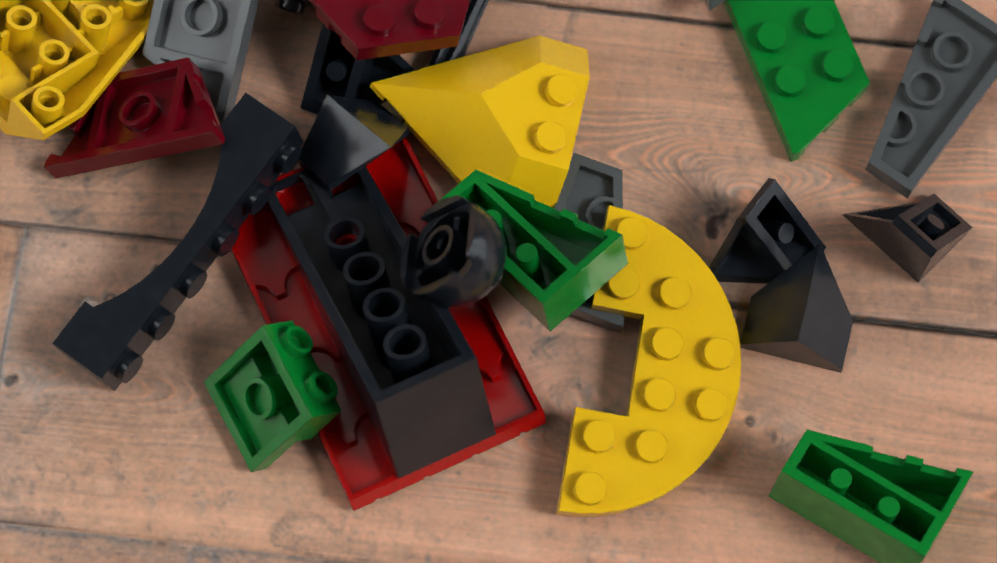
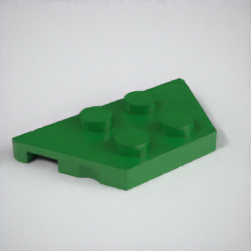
(800, 64)

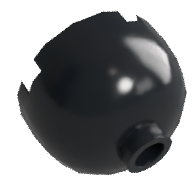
(455, 256)

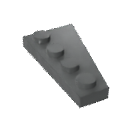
(937, 93)

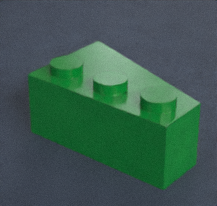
(551, 254)
(869, 498)

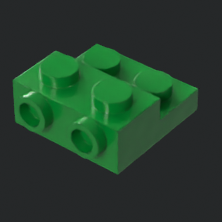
(273, 393)

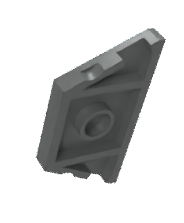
(211, 35)

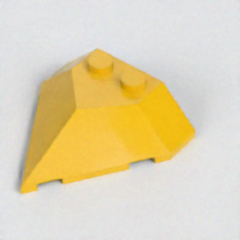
(499, 112)

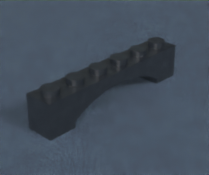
(116, 333)

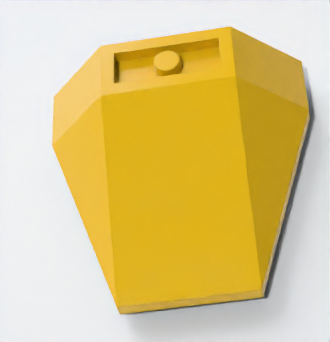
(62, 58)

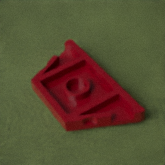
(393, 26)
(142, 118)

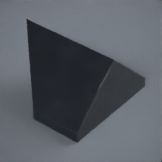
(340, 74)
(348, 138)
(913, 233)
(764, 239)
(800, 316)

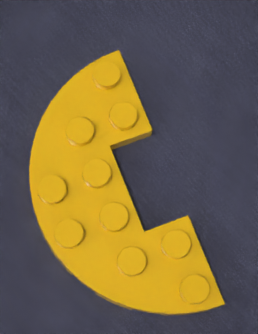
(680, 379)

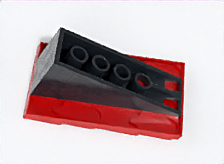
(410, 376)

